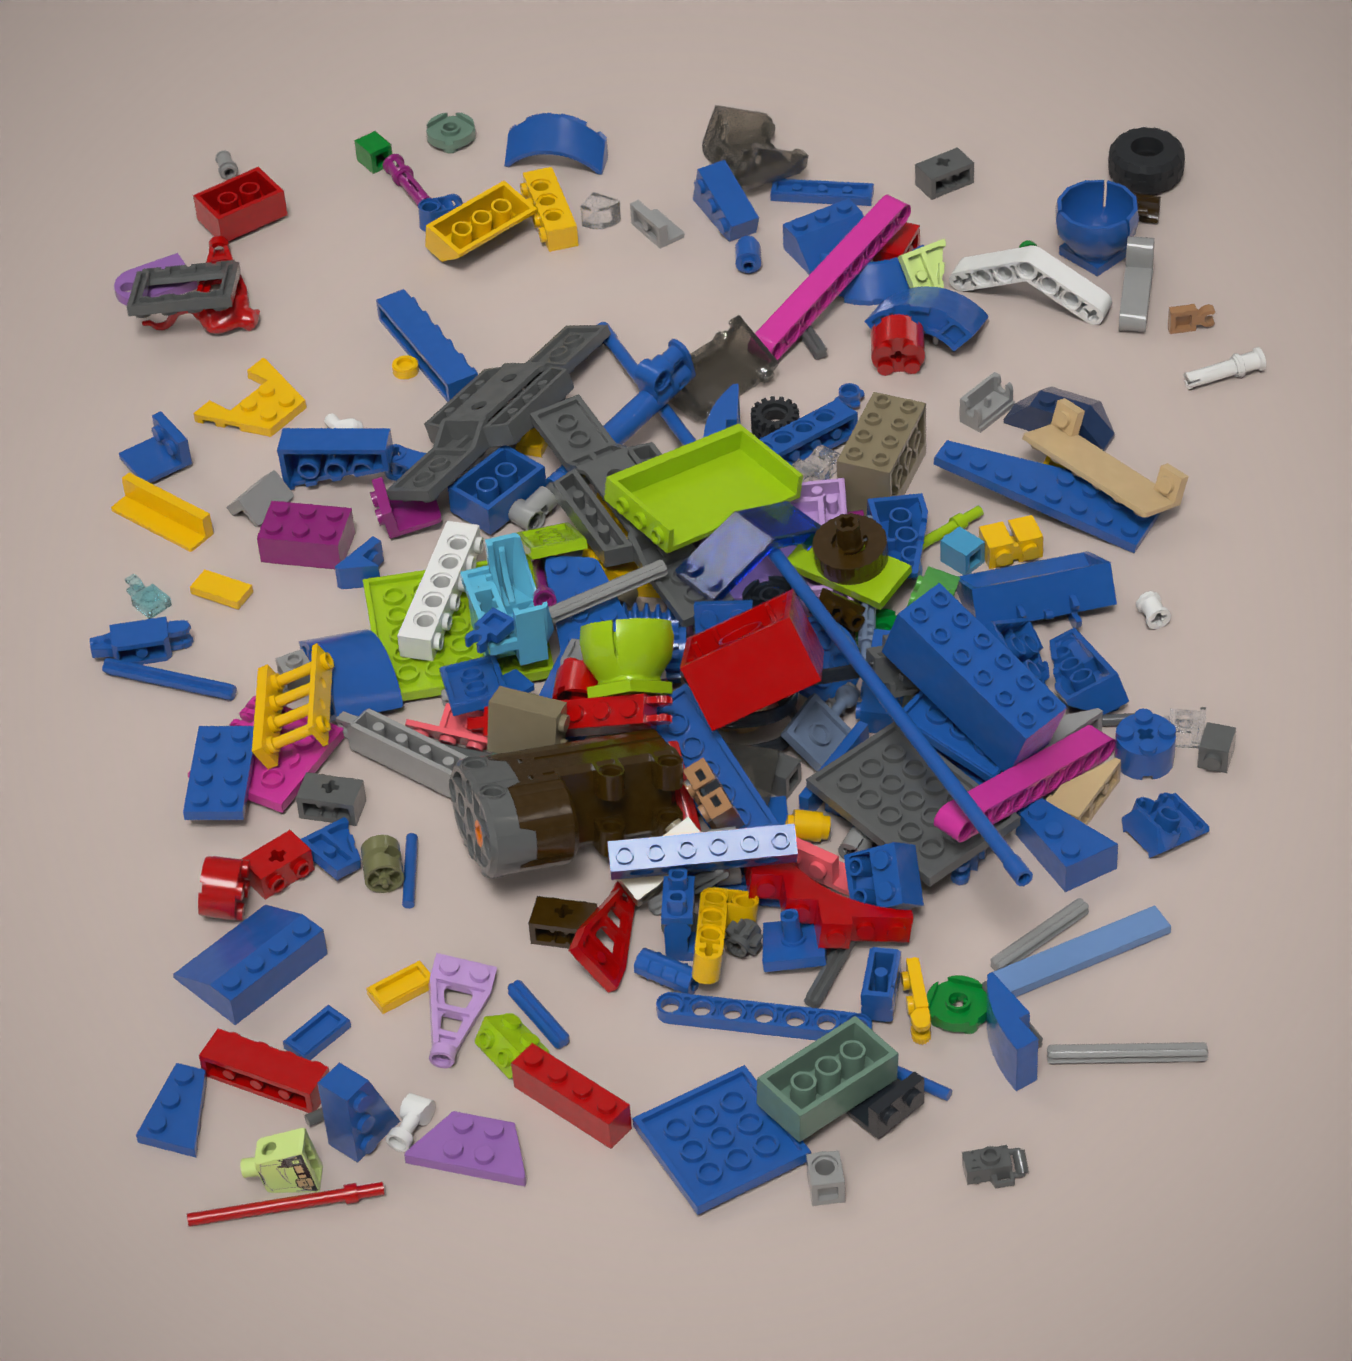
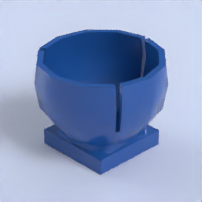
(1094, 233)

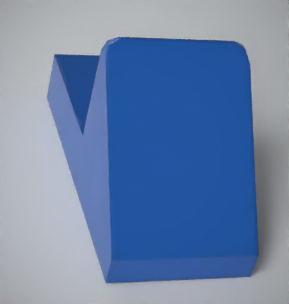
(360, 565)

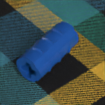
(665, 971)

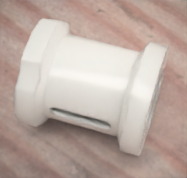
(1155, 613)

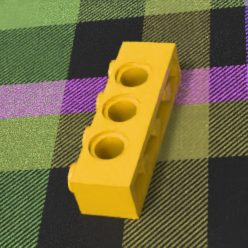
(553, 214)

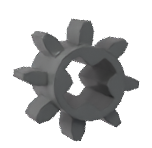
(743, 937)

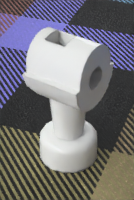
(414, 1111)

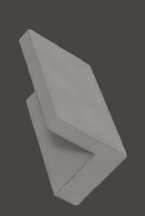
(654, 225)
(258, 497)

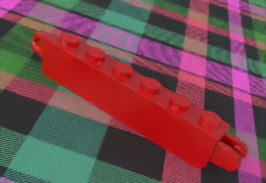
(602, 715)

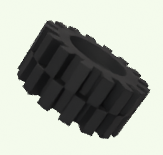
(769, 410)

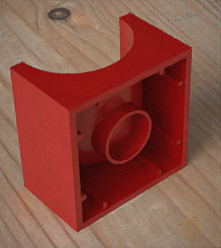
(752, 660)

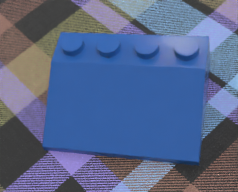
(254, 961)

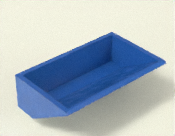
(1040, 589)

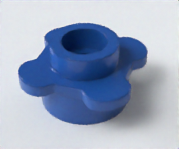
(850, 395)

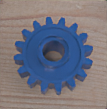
(673, 670)

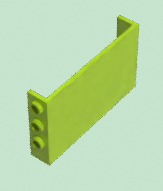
(700, 485)

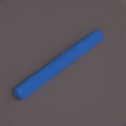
(169, 679)

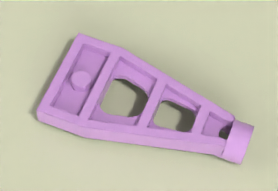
(459, 976)

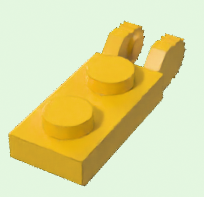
(917, 1001)

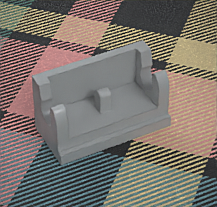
(986, 403)

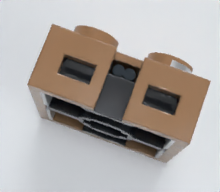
(710, 796)

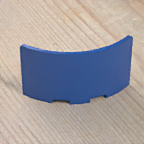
(939, 310)
(360, 674)

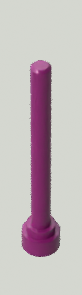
(543, 592)

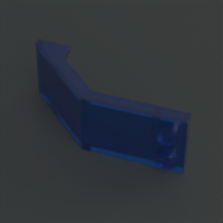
(742, 544)

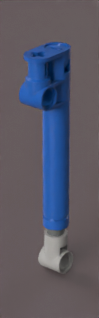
(657, 384)

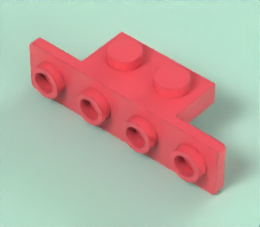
(452, 730)
(821, 866)

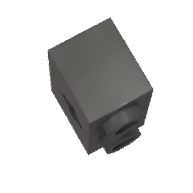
(944, 173)
(330, 798)

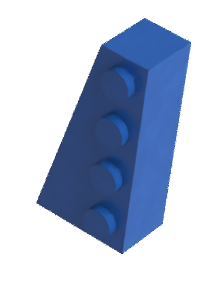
(332, 453)

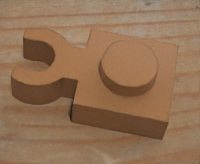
(1186, 317)

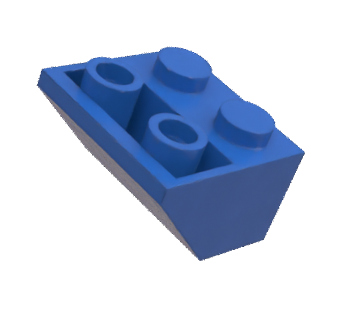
(885, 876)

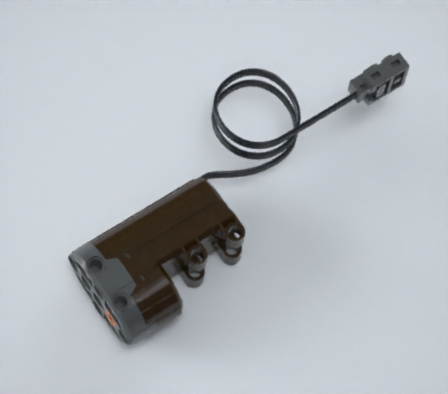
(547, 800)

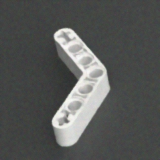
(1040, 271)

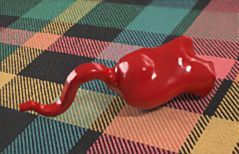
(218, 322)

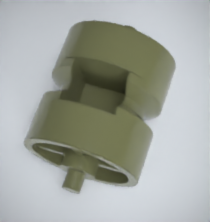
(382, 863)

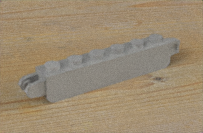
(400, 748)

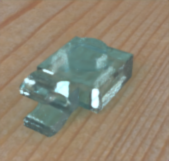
(148, 600)

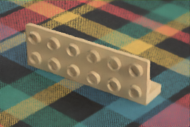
(1102, 470)

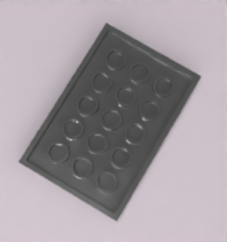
(895, 798)

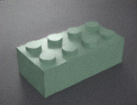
(827, 1078)

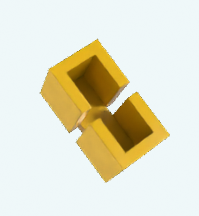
(1003, 549)

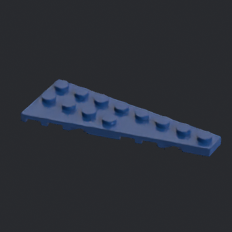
(1049, 491)

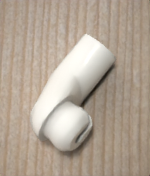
(333, 421)

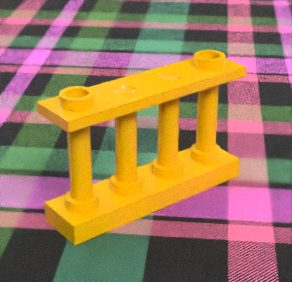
(271, 699)

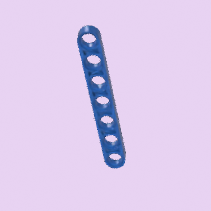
(749, 1011)

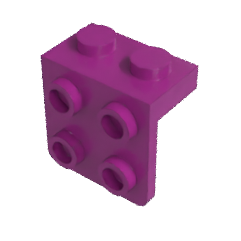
(402, 516)

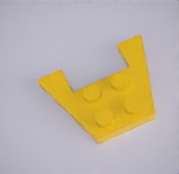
(264, 409)

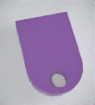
(125, 281)

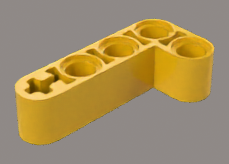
(715, 913)

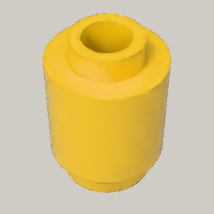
(810, 824)

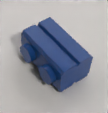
(881, 984)

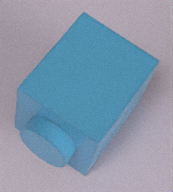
(962, 551)

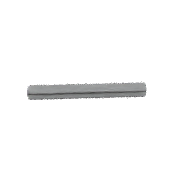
(608, 590)
(1127, 1053)

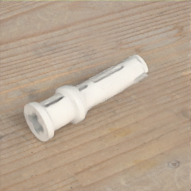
(1236, 366)

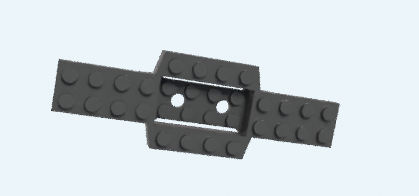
(466, 425)
(589, 458)

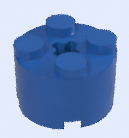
(1145, 745)

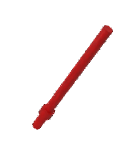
(350, 1193)

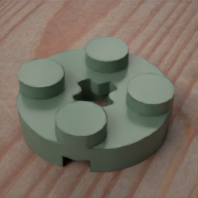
(450, 131)

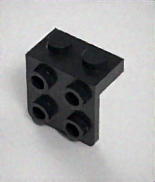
(889, 1105)

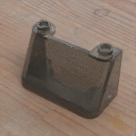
(744, 143)
(728, 359)

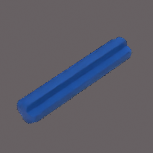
(538, 1014)

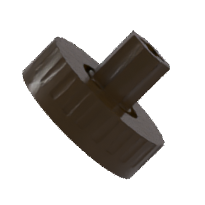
(841, 539)

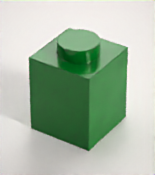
(372, 151)

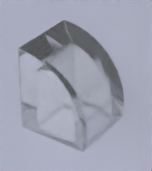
(600, 212)

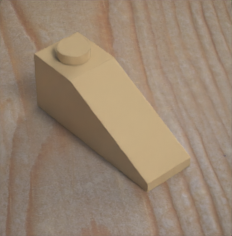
(1087, 792)

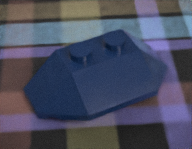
(1039, 409)

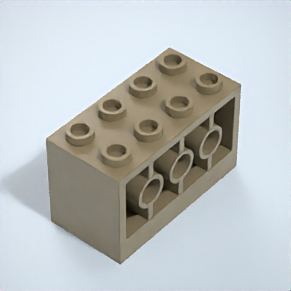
(883, 450)

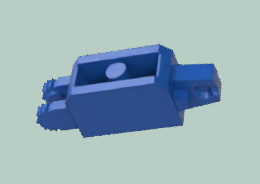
(143, 640)

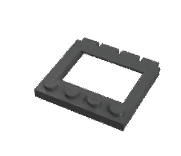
(193, 302)

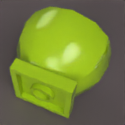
(629, 658)

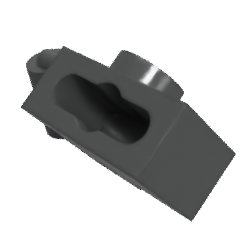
(993, 1165)

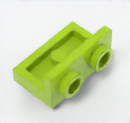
(504, 1039)

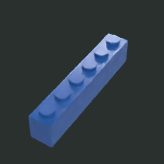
(425, 342)

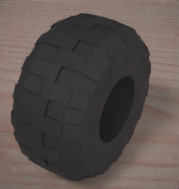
(1146, 160)

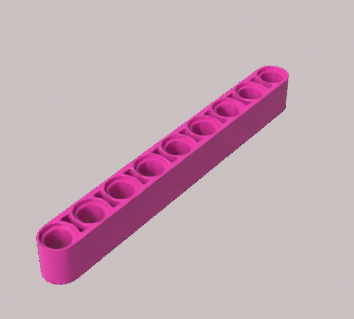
(833, 275)
(1028, 780)

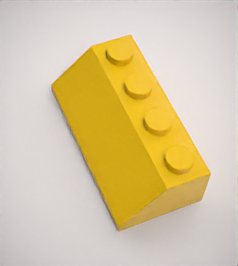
(477, 221)

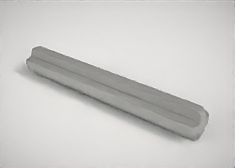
(1040, 934)

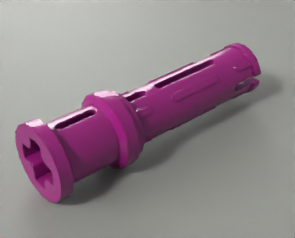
(404, 176)

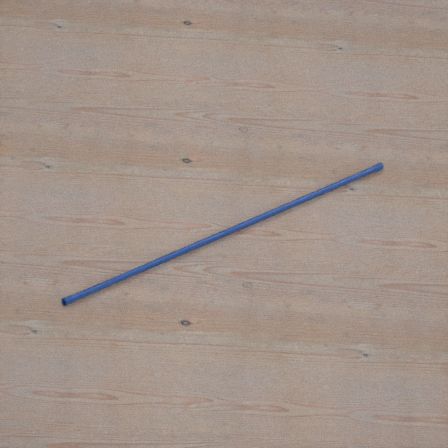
(1011, 862)

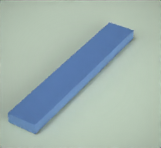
(1084, 951)

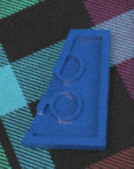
(176, 1112)

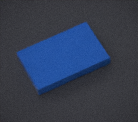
(471, 683)

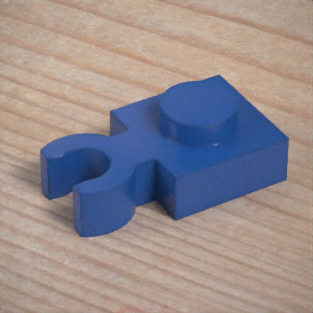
(491, 627)

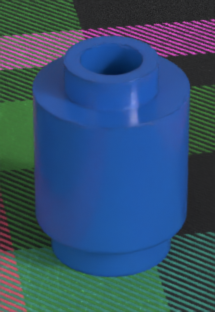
(748, 254)

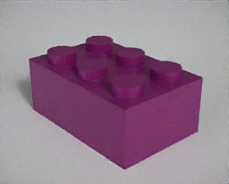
(305, 534)

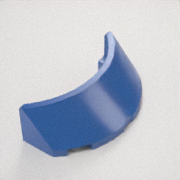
(558, 136)
(875, 282)

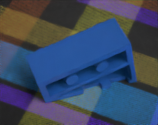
(724, 201)
(1065, 845)
(353, 1112)

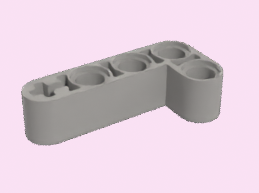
(1137, 284)

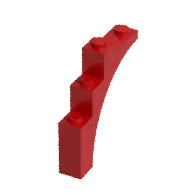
(834, 916)

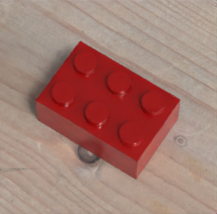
(240, 204)

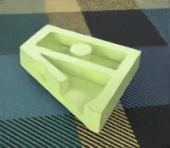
(924, 265)

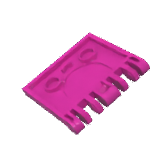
(280, 784)

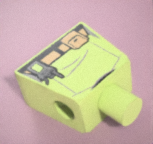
(285, 1163)

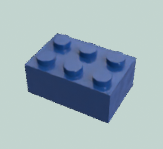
(493, 486)

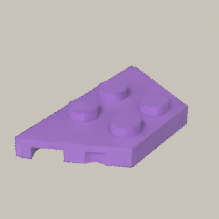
(472, 1148)

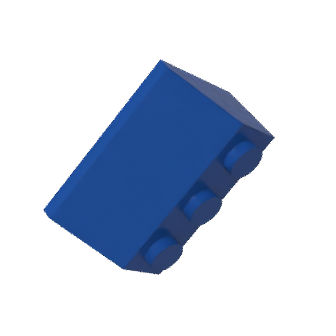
(819, 232)

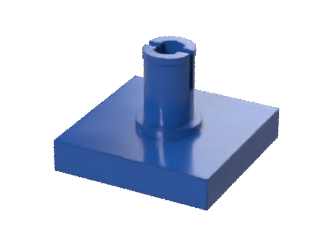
(791, 944)

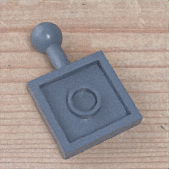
(818, 728)

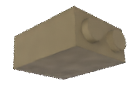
(524, 721)

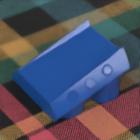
(1163, 823)

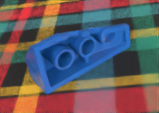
(905, 526)
(1083, 675)

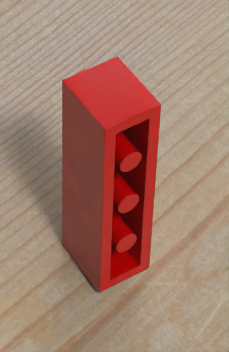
(263, 1070)
(571, 1095)

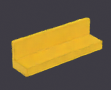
(163, 513)

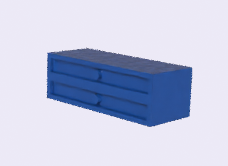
(973, 678)

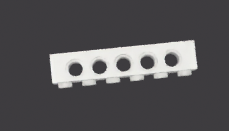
(439, 591)

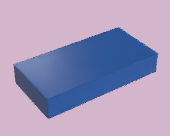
(317, 1033)

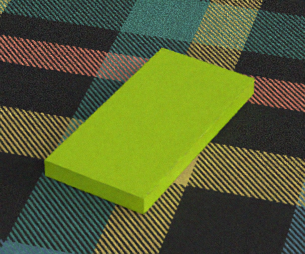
(552, 540)
(873, 592)

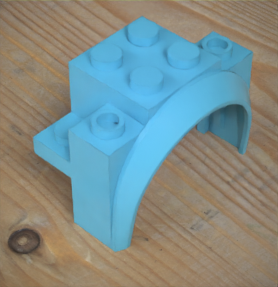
(509, 588)

